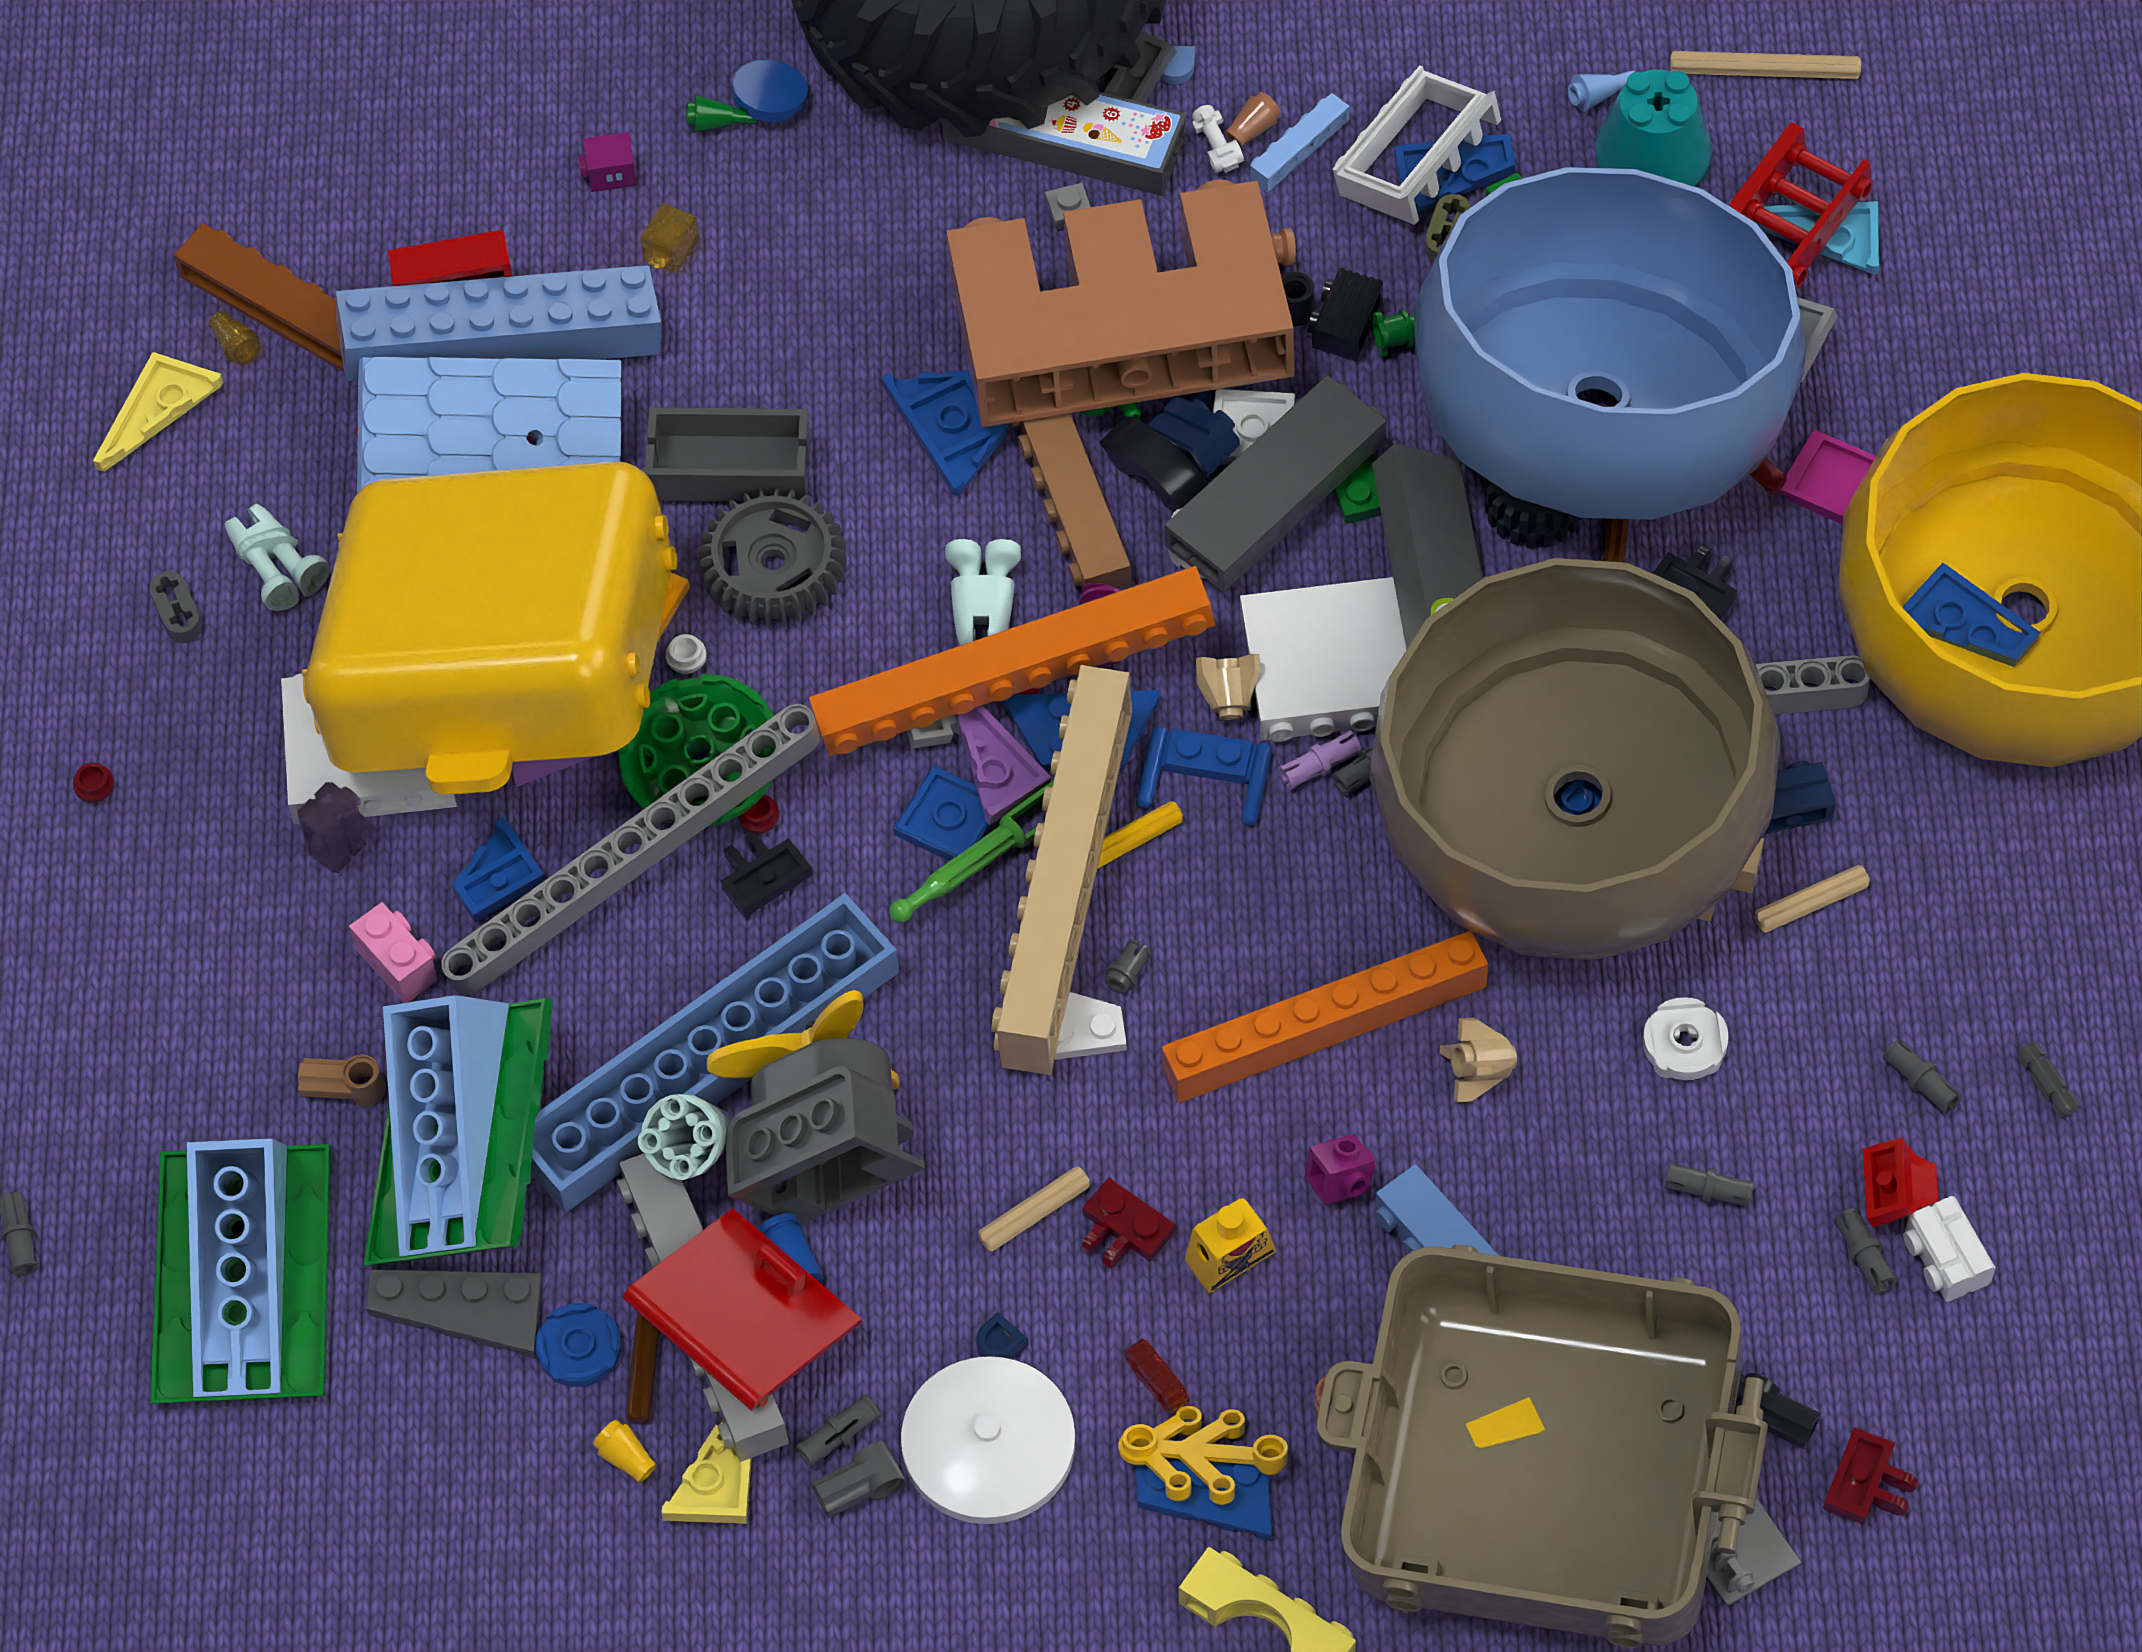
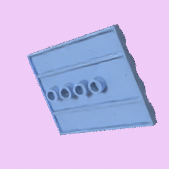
(478, 412)

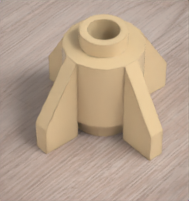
(1228, 684)
(1480, 1058)

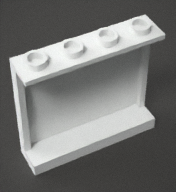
(1322, 655)
(310, 768)

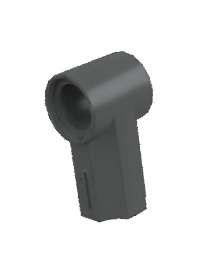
(868, 1475)

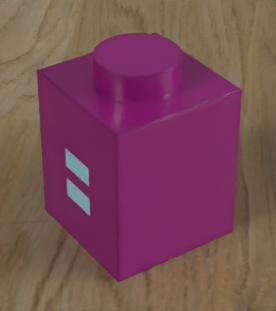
(608, 162)

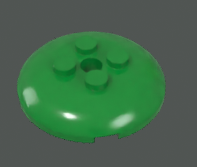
(682, 721)

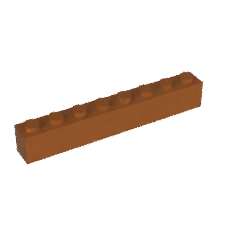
(261, 291)

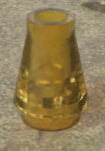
(236, 340)

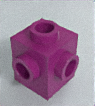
(1339, 1169)

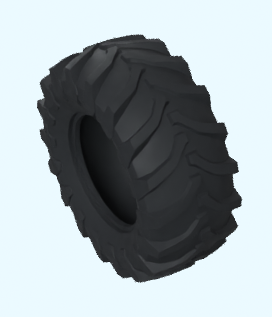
(972, 55)

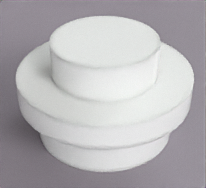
(685, 654)

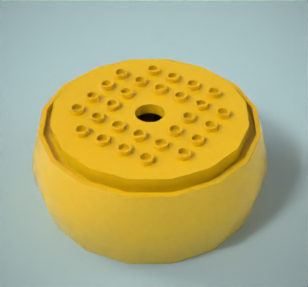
(2016, 492)

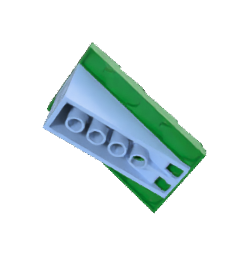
(457, 1126)
(249, 1308)

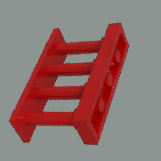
(1770, 180)

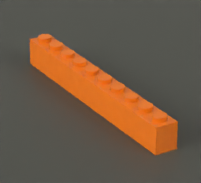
(1012, 661)

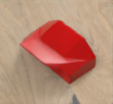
(1896, 1181)

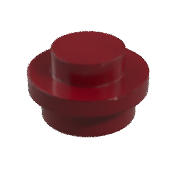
(93, 782)
(761, 816)

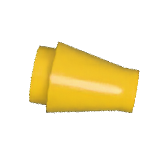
(623, 1450)

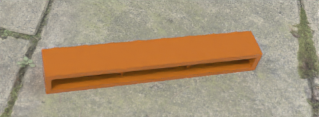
(1324, 1016)

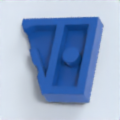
(497, 873)

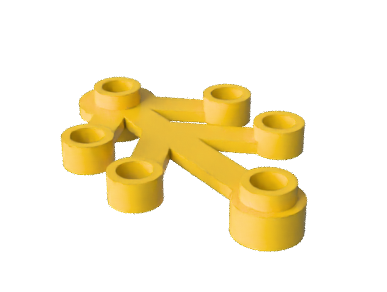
(1151, 1446)

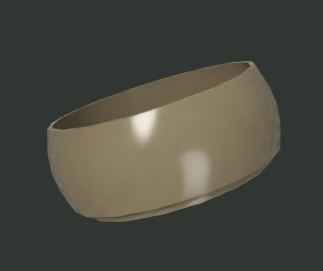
(1561, 682)

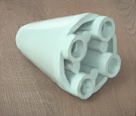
(683, 1135)

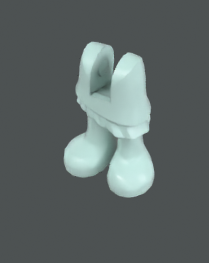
(271, 540)

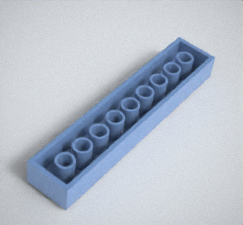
(776, 992)

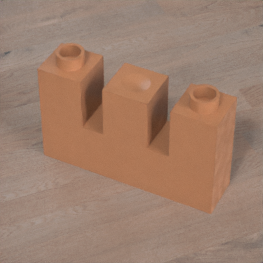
(1122, 324)

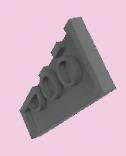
(481, 1306)

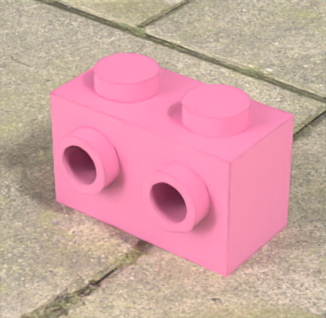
(393, 952)

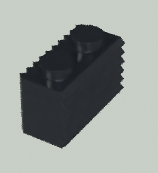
(1346, 313)

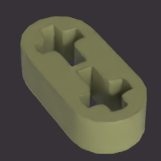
(1439, 224)

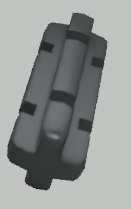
(2048, 1079)

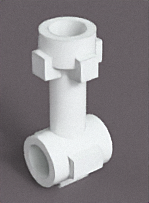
(1224, 155)

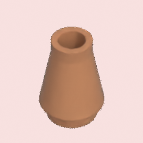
(1254, 118)

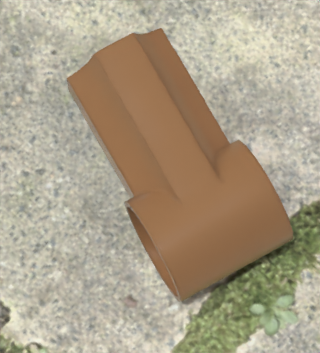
(339, 1077)

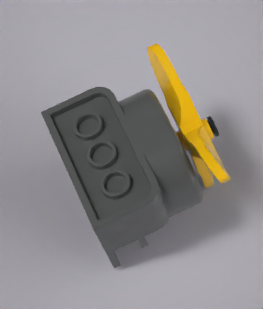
(816, 1117)

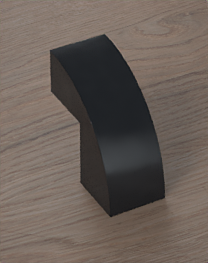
(1148, 454)

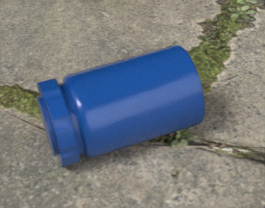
(788, 1236)

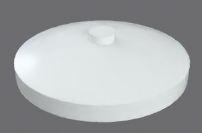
(988, 1440)

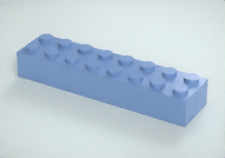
(517, 317)

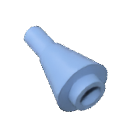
(1591, 89)

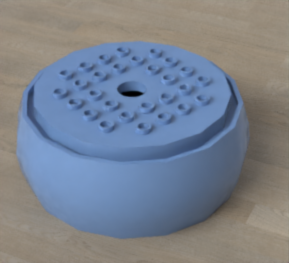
(1618, 292)

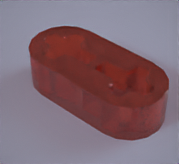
(1156, 1376)

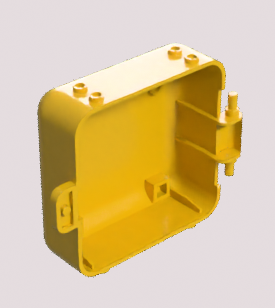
(490, 621)

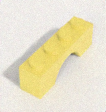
(1224, 1590)

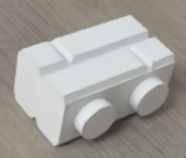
(1948, 1249)

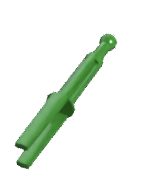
(971, 860)

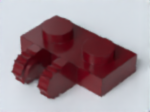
(1128, 1220)
(1860, 1475)

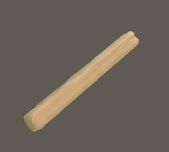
(1766, 64)

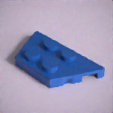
(946, 423)
(1040, 718)

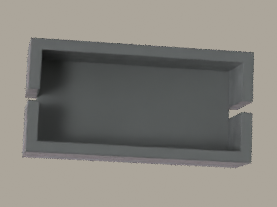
(727, 452)

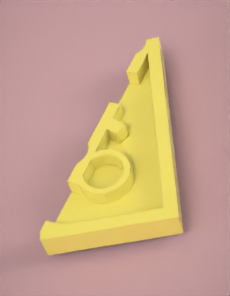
(158, 398)
(712, 1487)

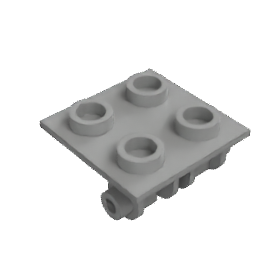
(1758, 1558)

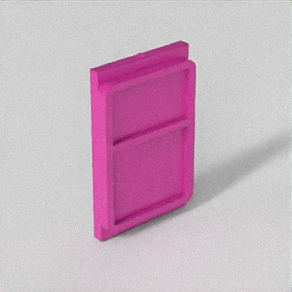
(1826, 475)

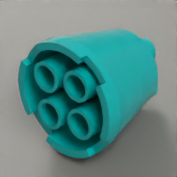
(1656, 129)

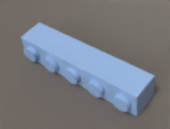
(1299, 142)

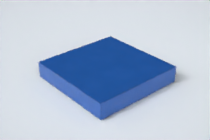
(943, 815)

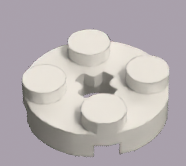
(1680, 1061)

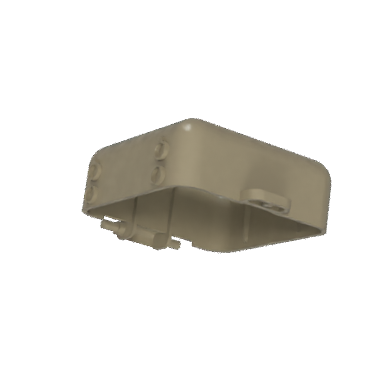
(1571, 1527)

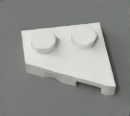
(1090, 1028)

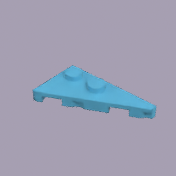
(1852, 243)

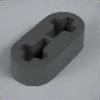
(168, 610)

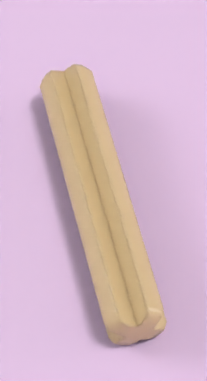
(1812, 898)
(1033, 1209)

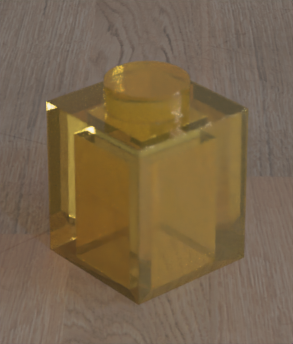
(669, 238)

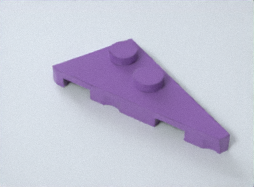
(999, 764)

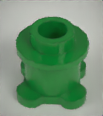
(1392, 331)

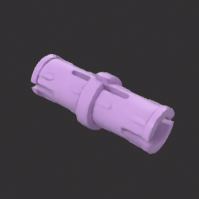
(1319, 760)

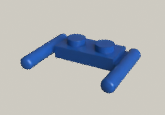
(1207, 758)

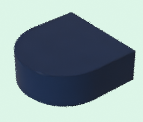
(1000, 1339)

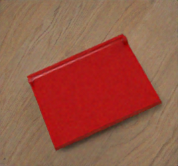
(741, 1308)

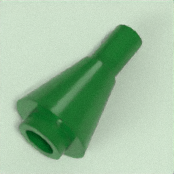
(712, 114)

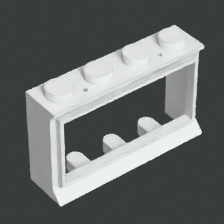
(1399, 200)

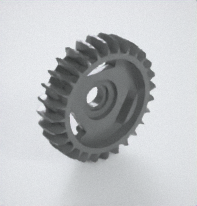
(757, 535)

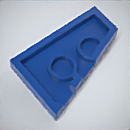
(1479, 166)
(1966, 617)
(1245, 1513)

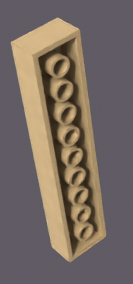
(1063, 870)

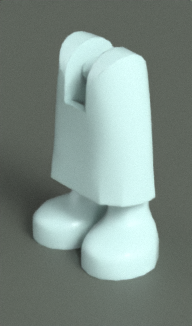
(979, 597)

